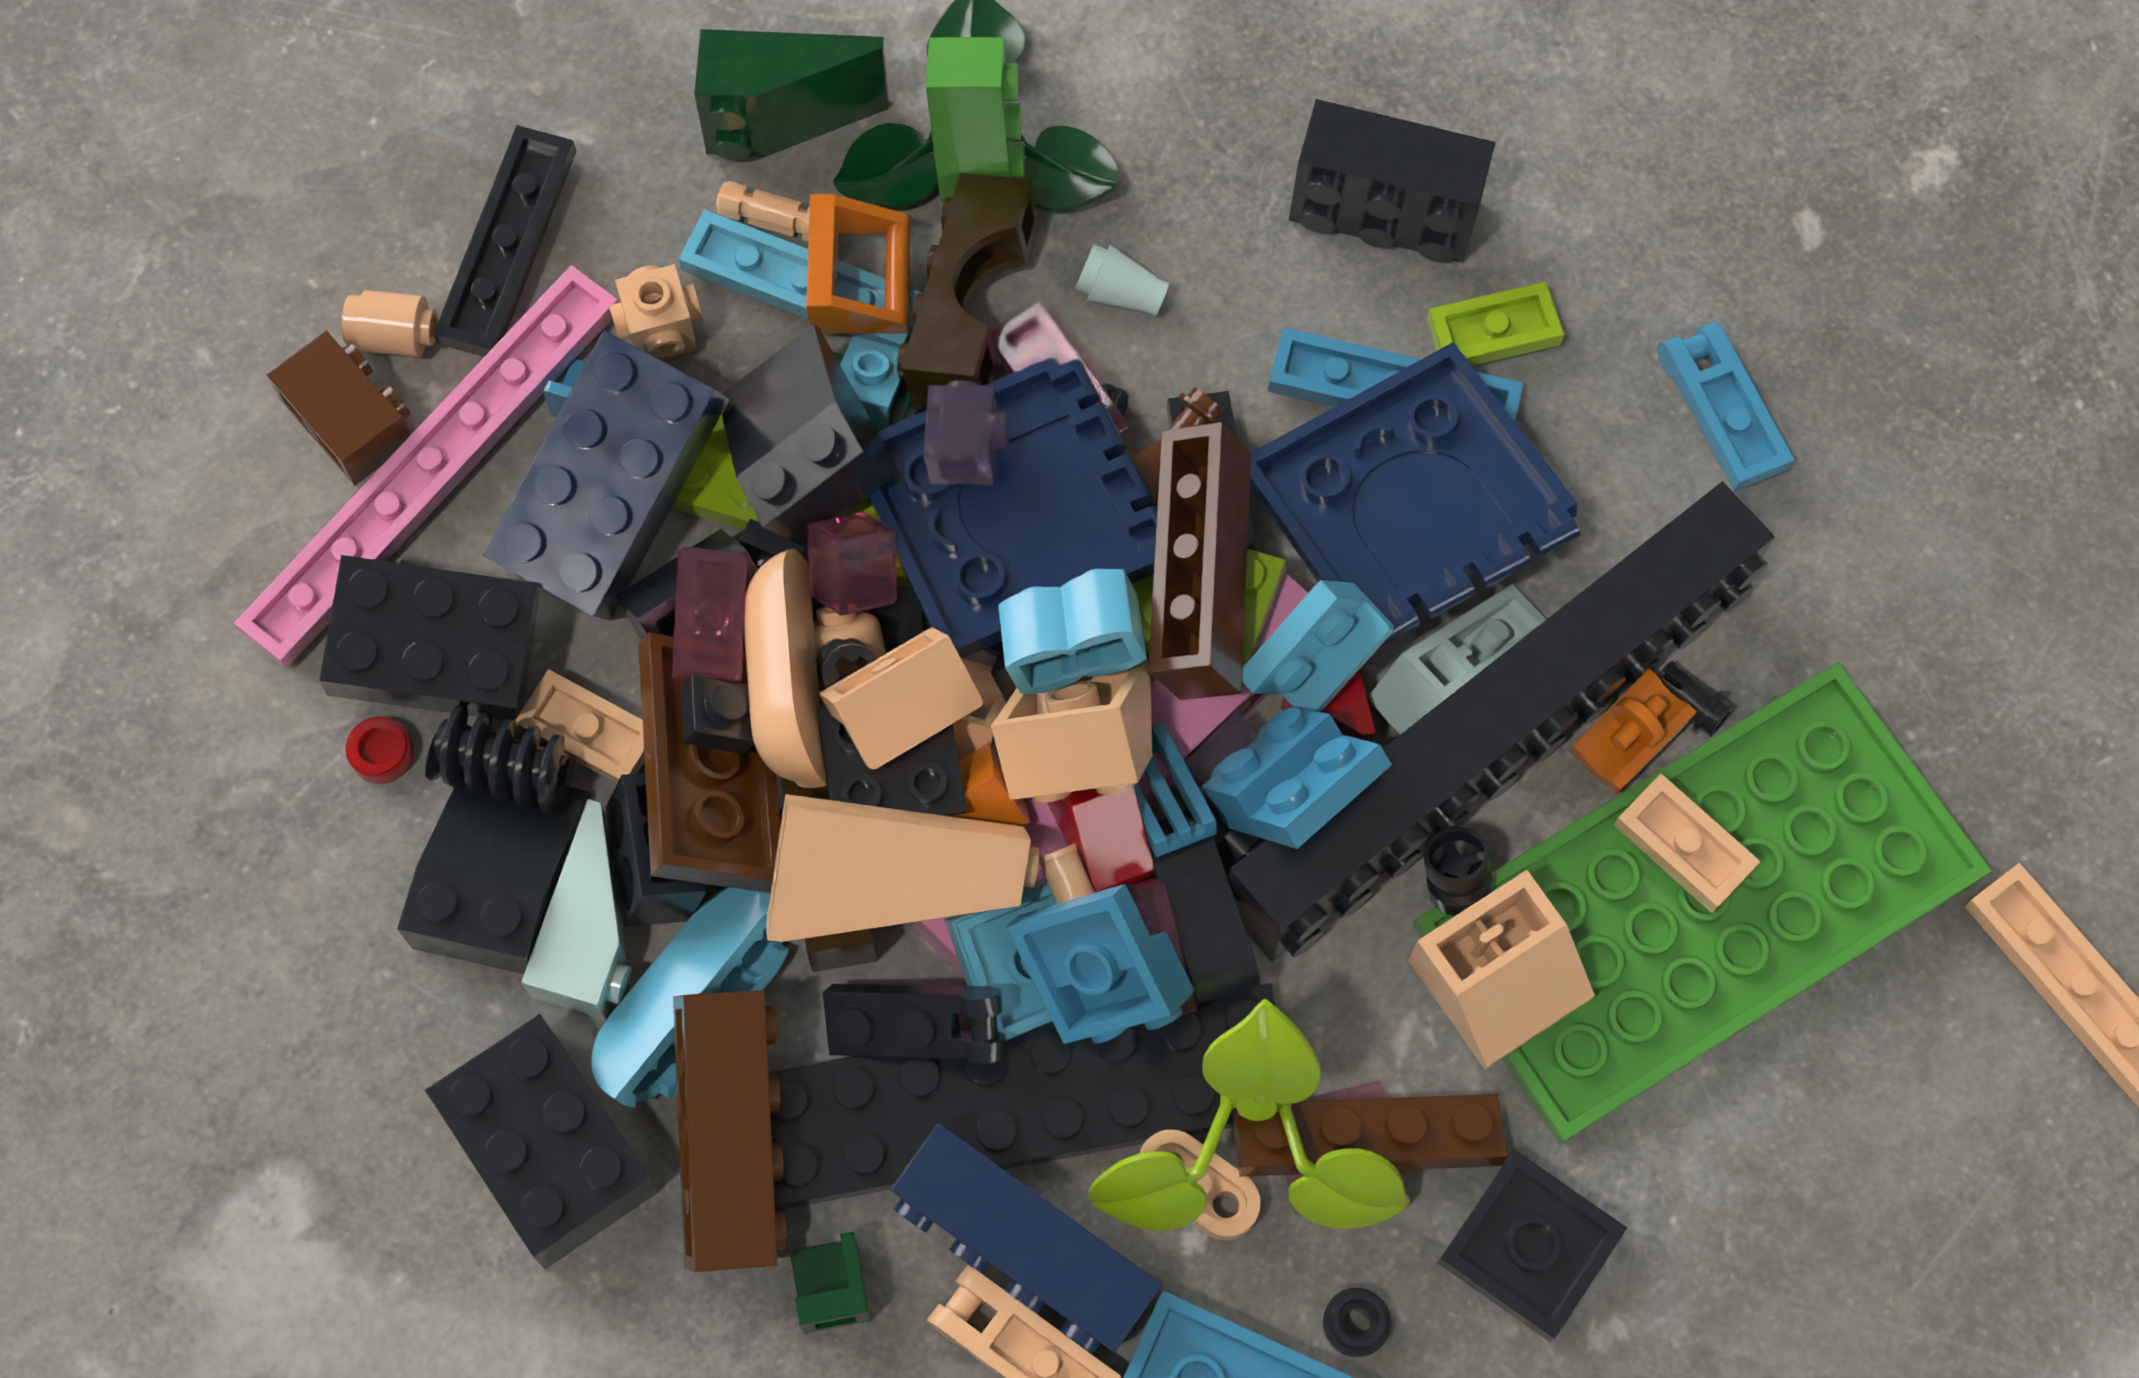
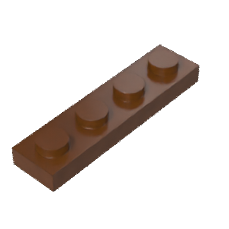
(1403, 1130)

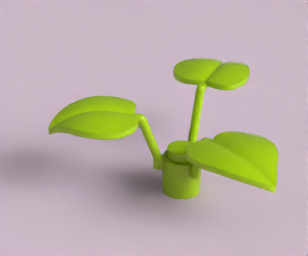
(1260, 1072)

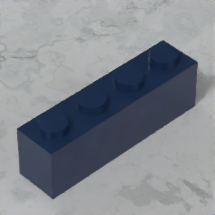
(1025, 1238)

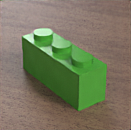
(972, 110)

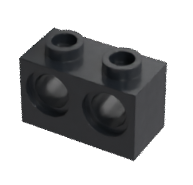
(643, 896)

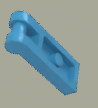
(1726, 406)

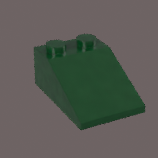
(784, 88)

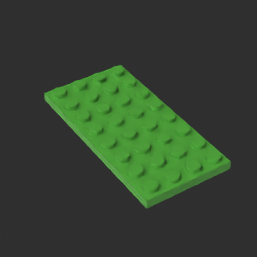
(1846, 858)

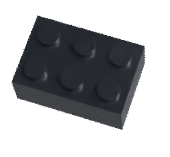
(1390, 181)
(429, 638)
(541, 1141)

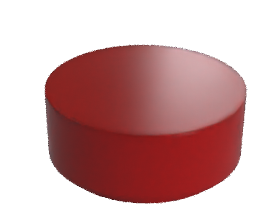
(379, 750)

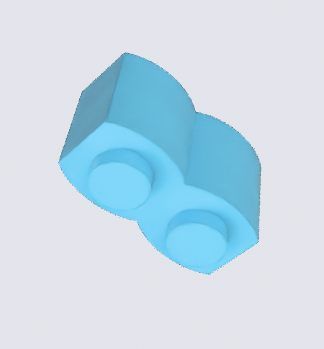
(1072, 631)

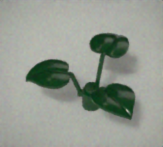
(895, 167)

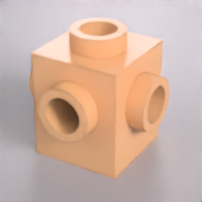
(656, 311)

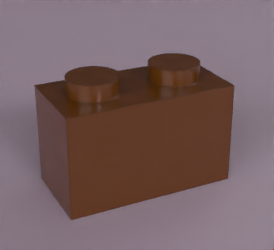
(341, 406)

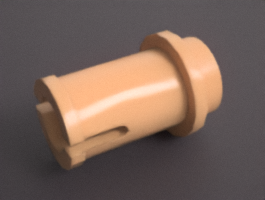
(1066, 874)

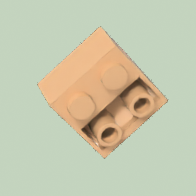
(1503, 969)

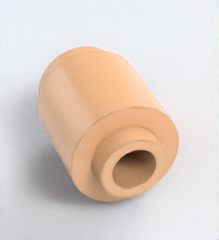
(389, 323)

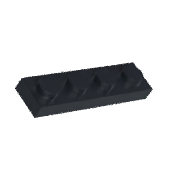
(505, 241)

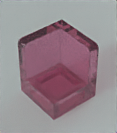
(852, 563)

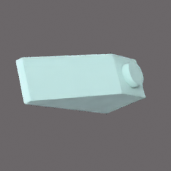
(1452, 657)
(582, 940)

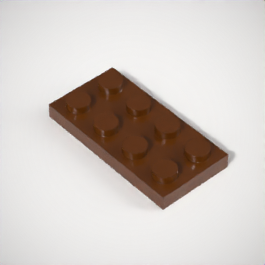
(706, 807)

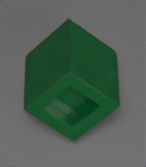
(830, 1286)

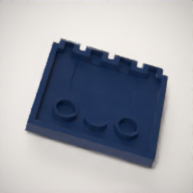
(1414, 491)
(1049, 517)

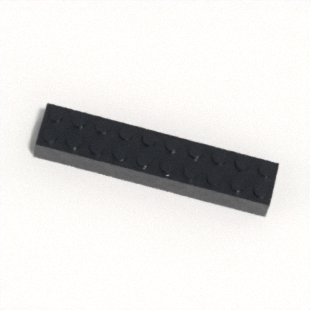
(1504, 717)

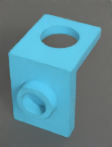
(874, 377)

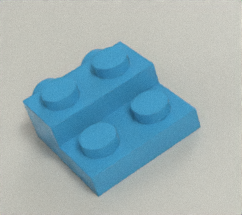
(1293, 777)
(1100, 966)

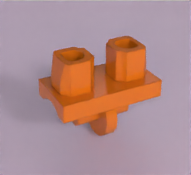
(1632, 732)

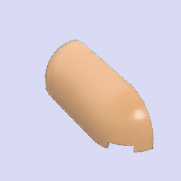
(784, 670)

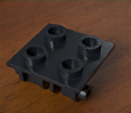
(916, 781)

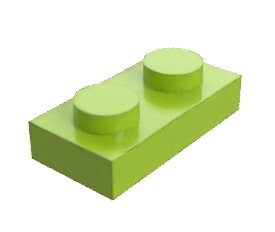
(1498, 324)

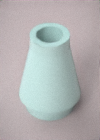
(1121, 282)

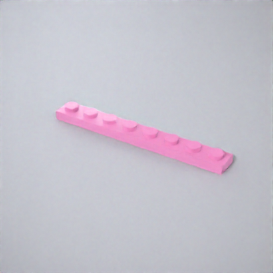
(430, 462)

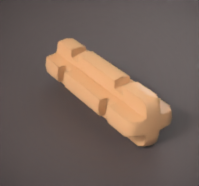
(763, 209)

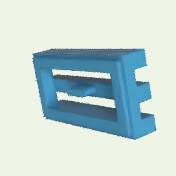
(1183, 833)

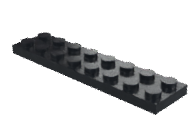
(863, 1118)

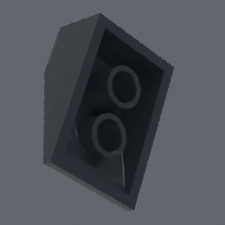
(802, 439)
(488, 878)

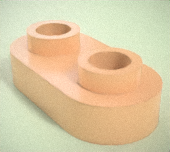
(1219, 1180)

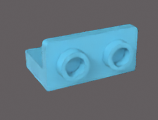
(1318, 646)

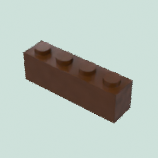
(1200, 562)
(727, 1130)

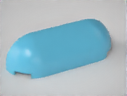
(714, 952)

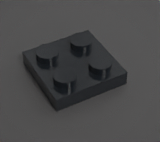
(1532, 1245)

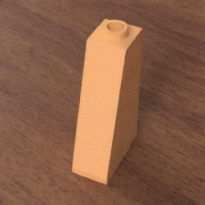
(882, 867)

